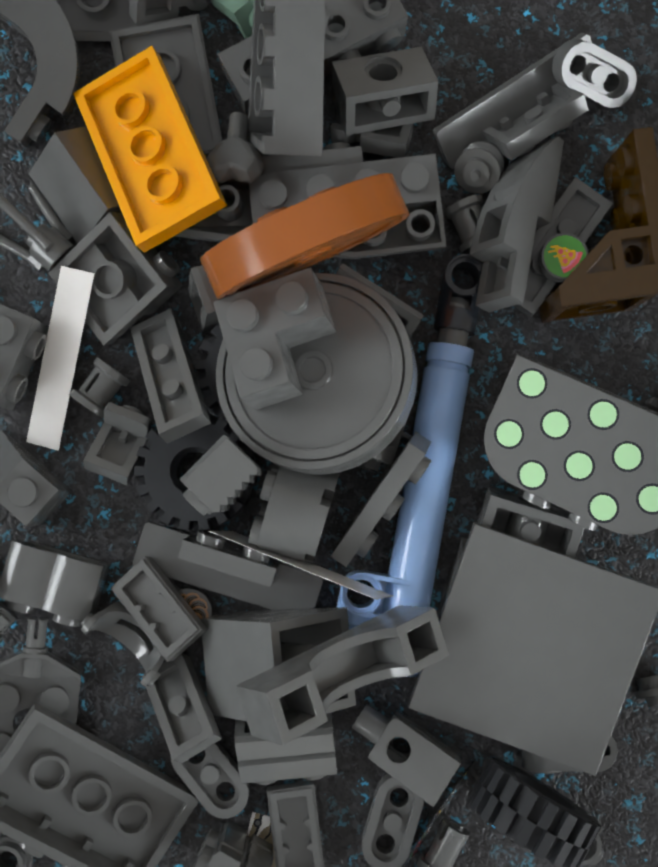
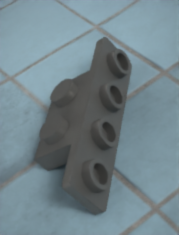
(514, 113)
(227, 570)

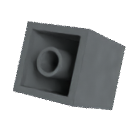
(255, 641)

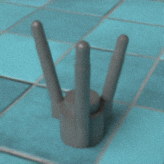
(46, 244)

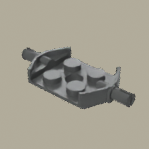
(37, 678)

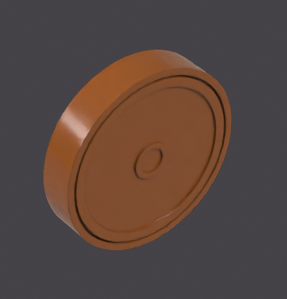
(304, 234)

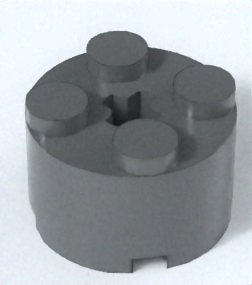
(293, 512)

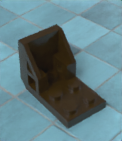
(624, 264)

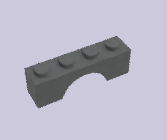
(299, 691)

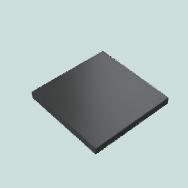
(536, 648)

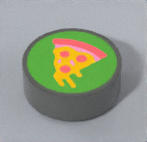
(561, 256)

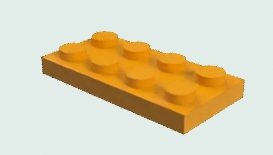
(149, 150)

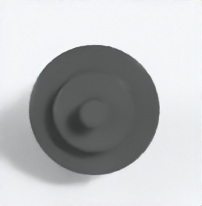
(479, 167)

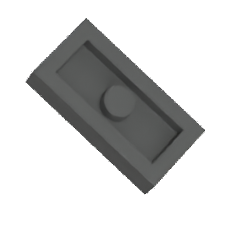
(183, 709)

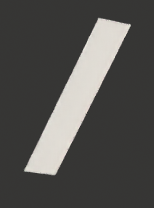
(60, 357)

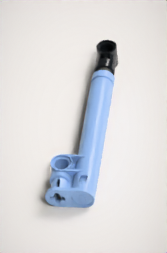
(440, 421)

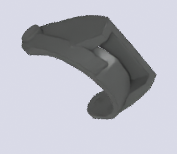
(134, 639)

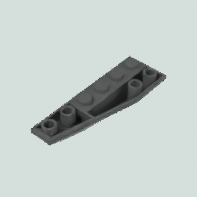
(415, 178)

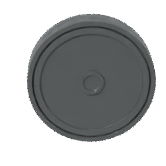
(352, 384)

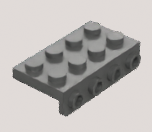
(85, 798)

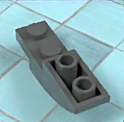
(508, 223)

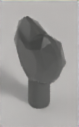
(236, 156)

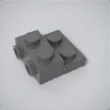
(125, 278)

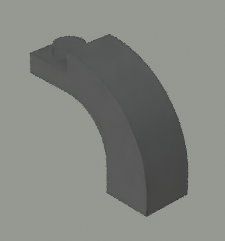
(57, 66)

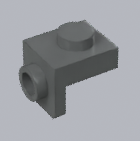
(118, 442)

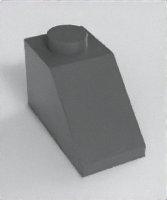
(27, 485)

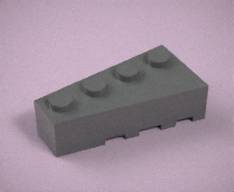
(287, 77)

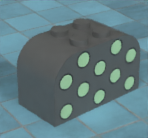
(576, 448)

